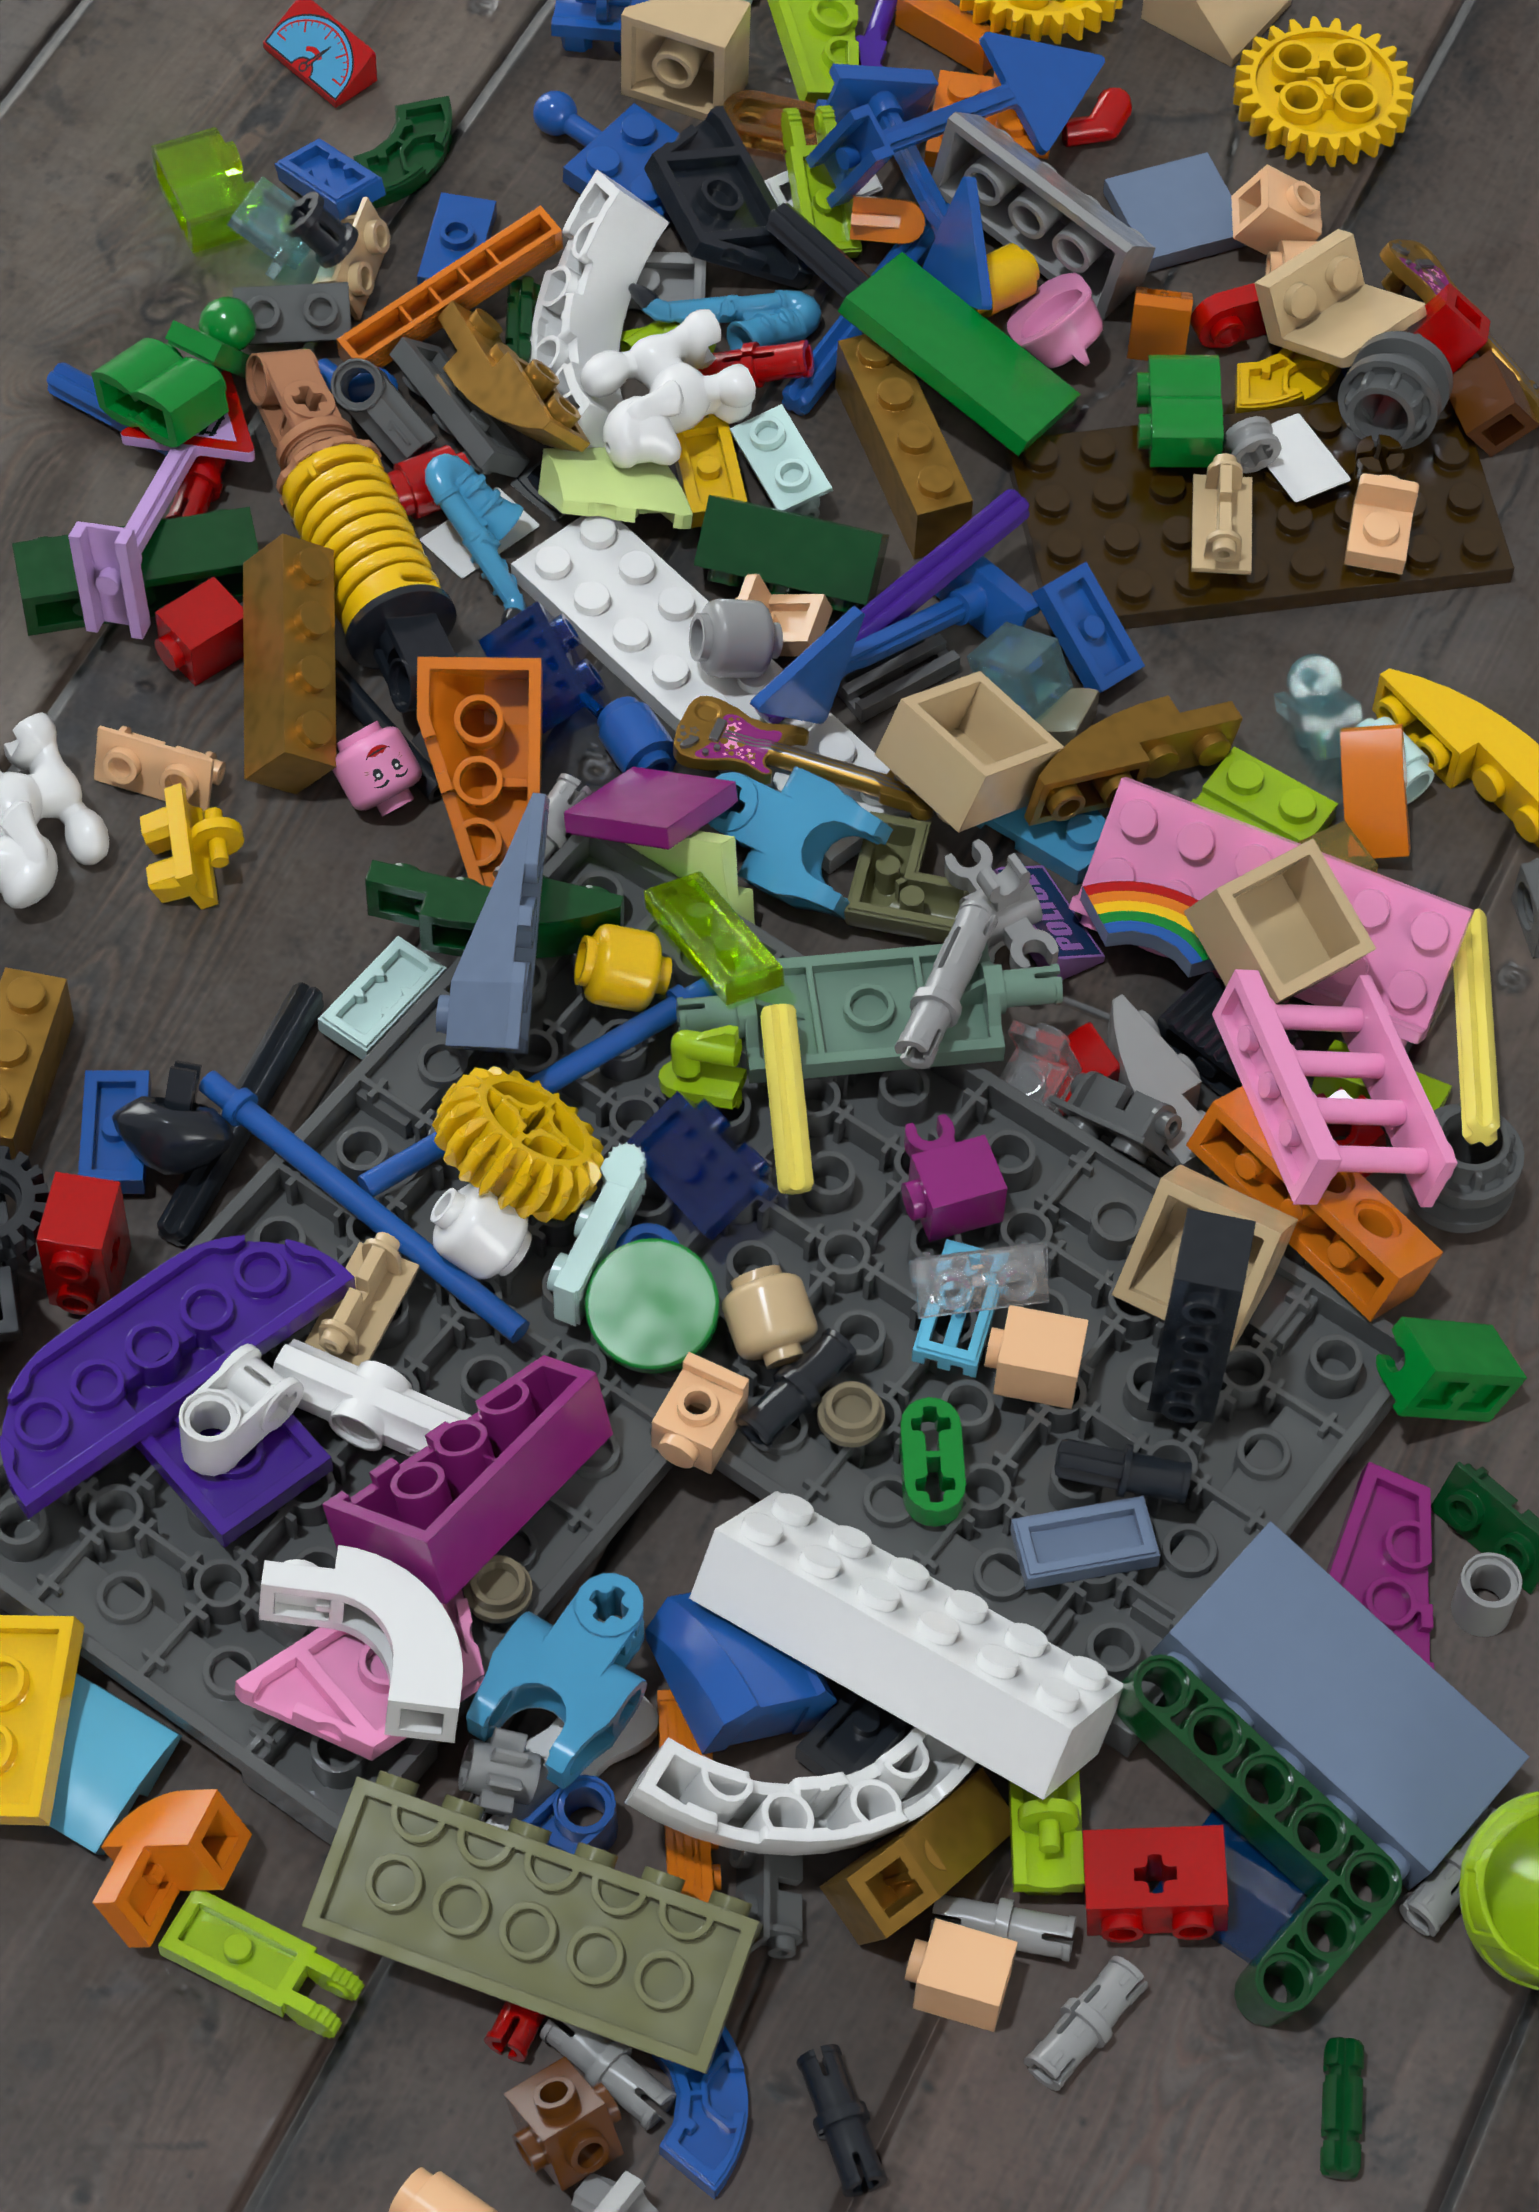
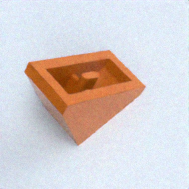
(1159, 323)

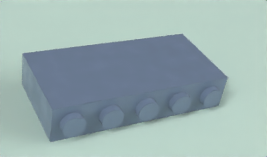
(1345, 1702)

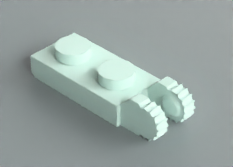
(598, 1230)

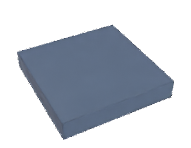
(1176, 208)

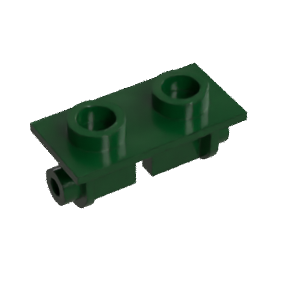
(1488, 1521)

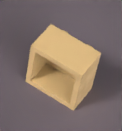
(966, 750)
(1282, 921)

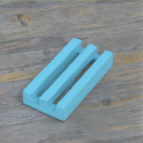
(948, 1353)

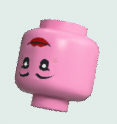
(376, 768)

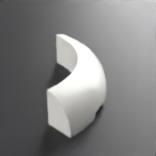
(588, 294)
(806, 1814)

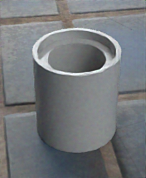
(1488, 1572)

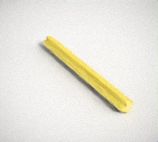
(1476, 1035)

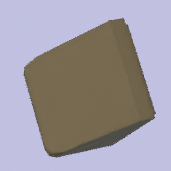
(1070, 714)

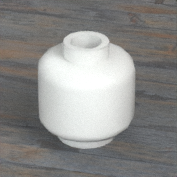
(479, 1234)

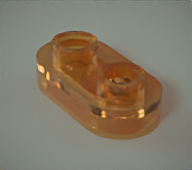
(759, 115)

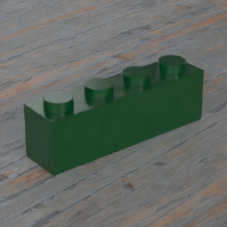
(174, 561)

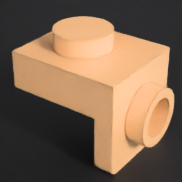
(800, 615)

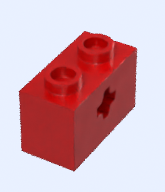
(83, 1242)
(1183, 1858)

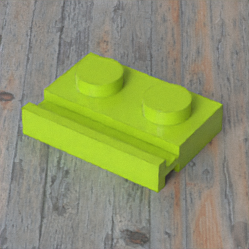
(1266, 798)

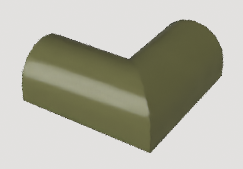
(891, 891)

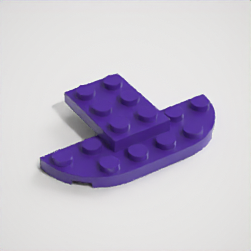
(143, 1352)

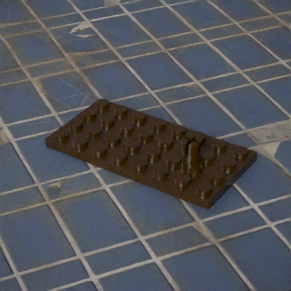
(1133, 523)

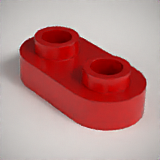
(1228, 317)

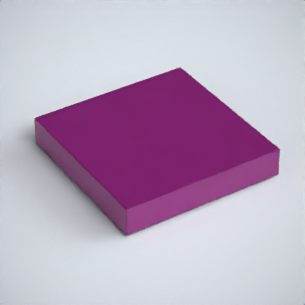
(650, 807)

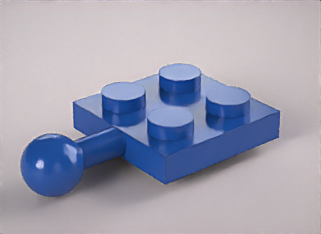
(616, 152)

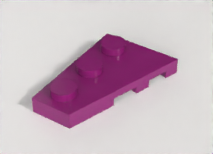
(1387, 1554)

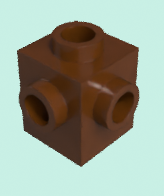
(564, 2123)

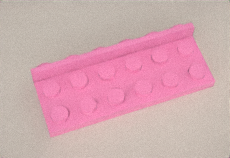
(1197, 850)

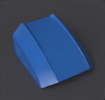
(730, 1680)

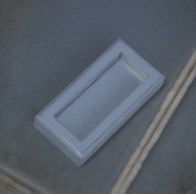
(1084, 1542)

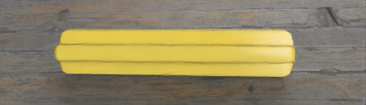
(786, 1099)

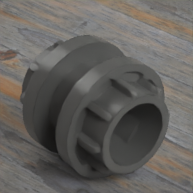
(1396, 388)
(1481, 1181)

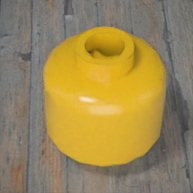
(622, 967)

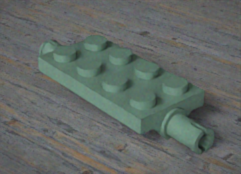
(860, 1002)

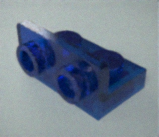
(566, 679)
(700, 1164)

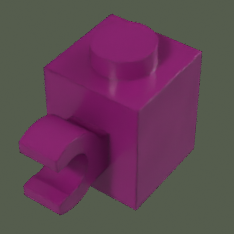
(952, 1182)

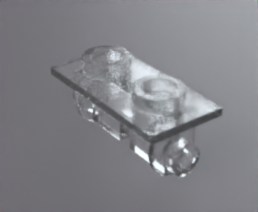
(980, 1279)

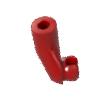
(1103, 123)

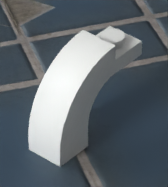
(389, 1614)

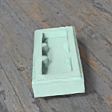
(380, 997)

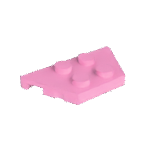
(340, 1686)

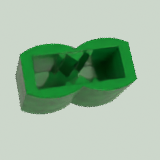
(160, 392)
(1182, 410)

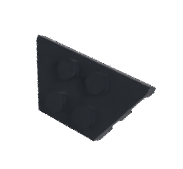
(722, 202)

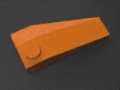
(484, 748)

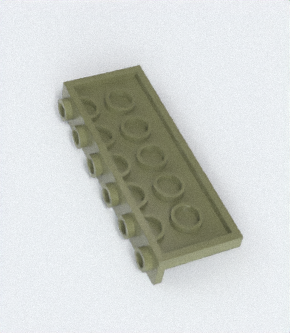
(533, 1920)

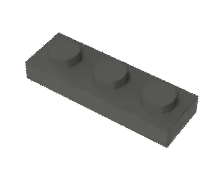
(481, 435)

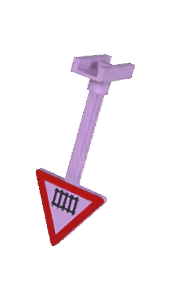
(110, 557)

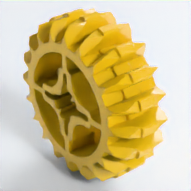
(518, 1143)

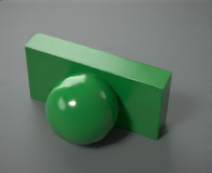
(225, 330)

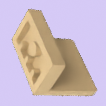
(1324, 306)

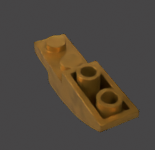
(506, 385)
(1130, 744)

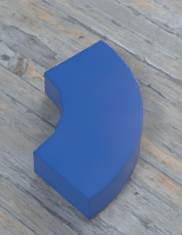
(707, 2117)

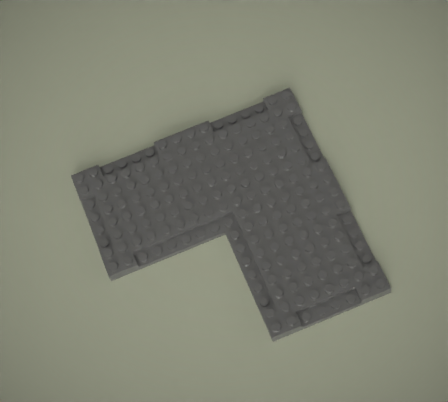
(1296, 1400)

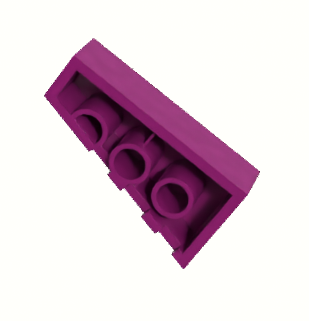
(477, 1477)

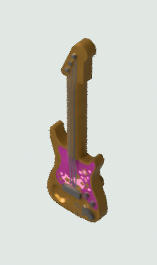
(1420, 269)
(725, 738)

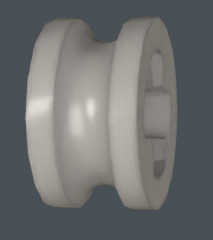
(1252, 443)

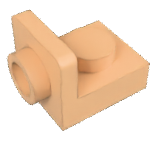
(1381, 523)

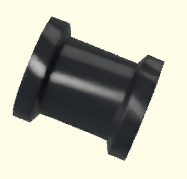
(320, 230)

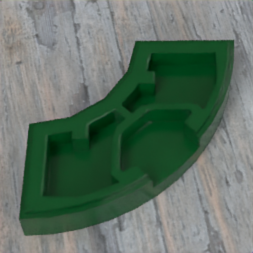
(412, 148)

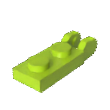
(814, 185)
(256, 1961)

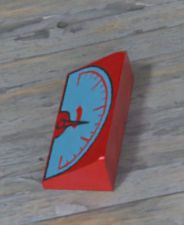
(322, 52)

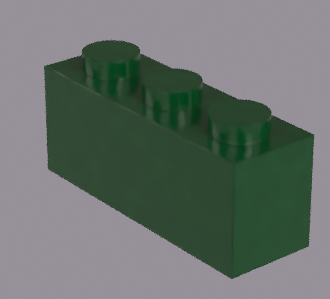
(790, 552)

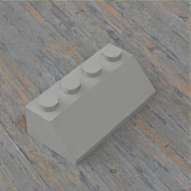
(1041, 211)

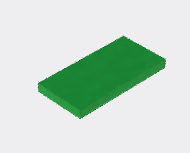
(959, 353)

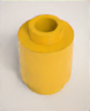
(1011, 277)

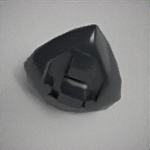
(173, 1130)

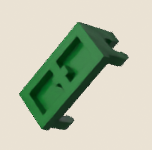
(1450, 1370)

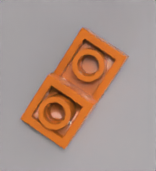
(1376, 788)

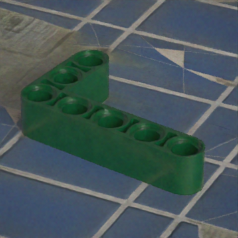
(1270, 1829)

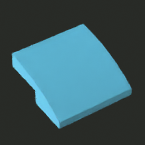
(106, 1763)

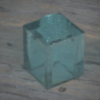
(1024, 667)

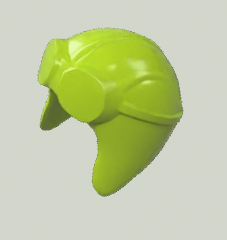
(1503, 1890)

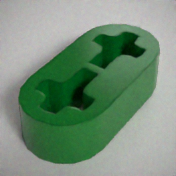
(918, 1462)

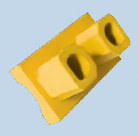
(197, 844)

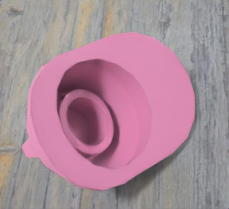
(1057, 321)

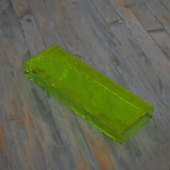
(714, 938)

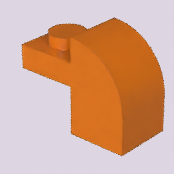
(165, 1848)

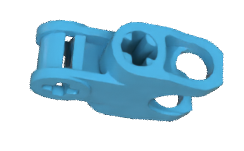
(792, 833)
(570, 1671)

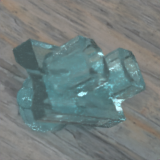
(1317, 705)

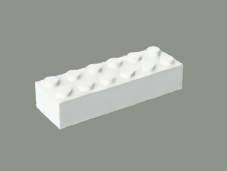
(908, 1642)

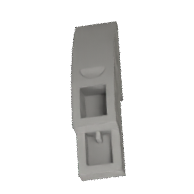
(1161, 1073)

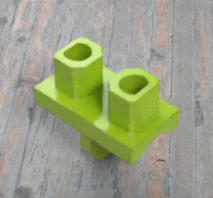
(1047, 1840)

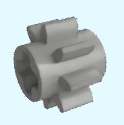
(500, 1772)

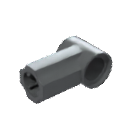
(385, 415)

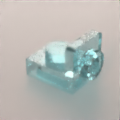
(261, 223)

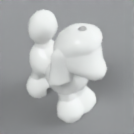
(679, 394)
(49, 791)

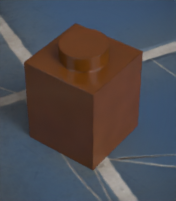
(1491, 404)

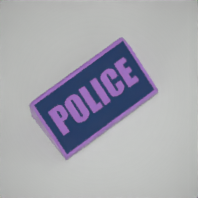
(1075, 944)

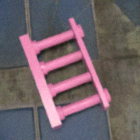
(1298, 1119)

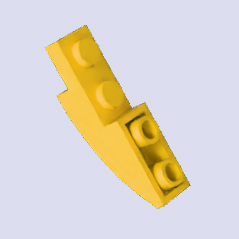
(1465, 743)

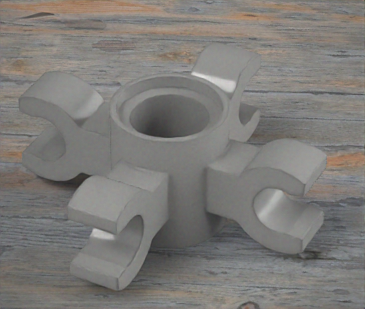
(1011, 900)

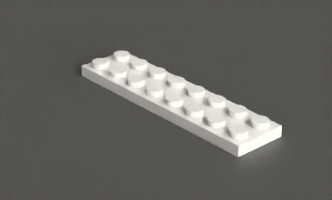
(638, 622)

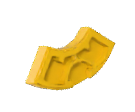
(1282, 381)

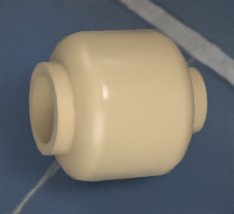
(769, 1316)

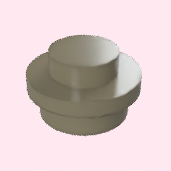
(851, 1414)
(499, 1590)

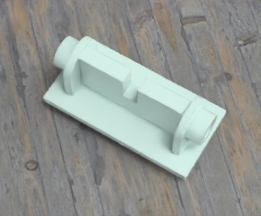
(782, 462)

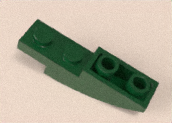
(450, 907)

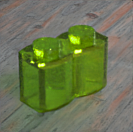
(201, 186)

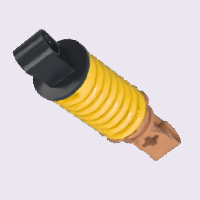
(348, 504)

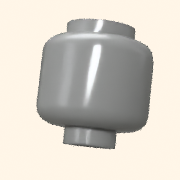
(735, 638)

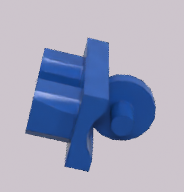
(589, 20)

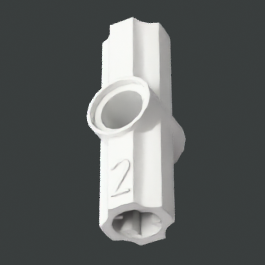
(364, 1402)

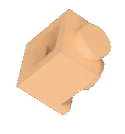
(716, 1398)

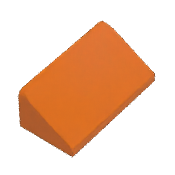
(946, 30)

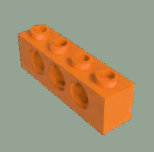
(1348, 1237)

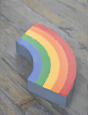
(1147, 918)

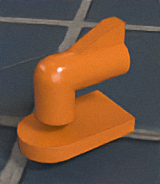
(886, 220)

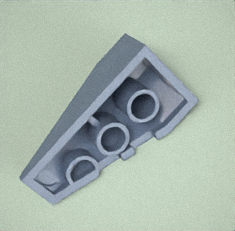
(496, 973)

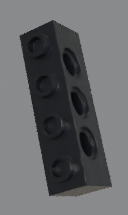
(1201, 1316)

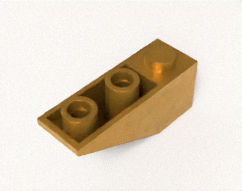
(920, 1860)

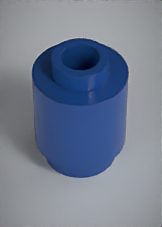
(635, 736)

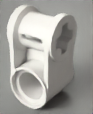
(244, 1402)

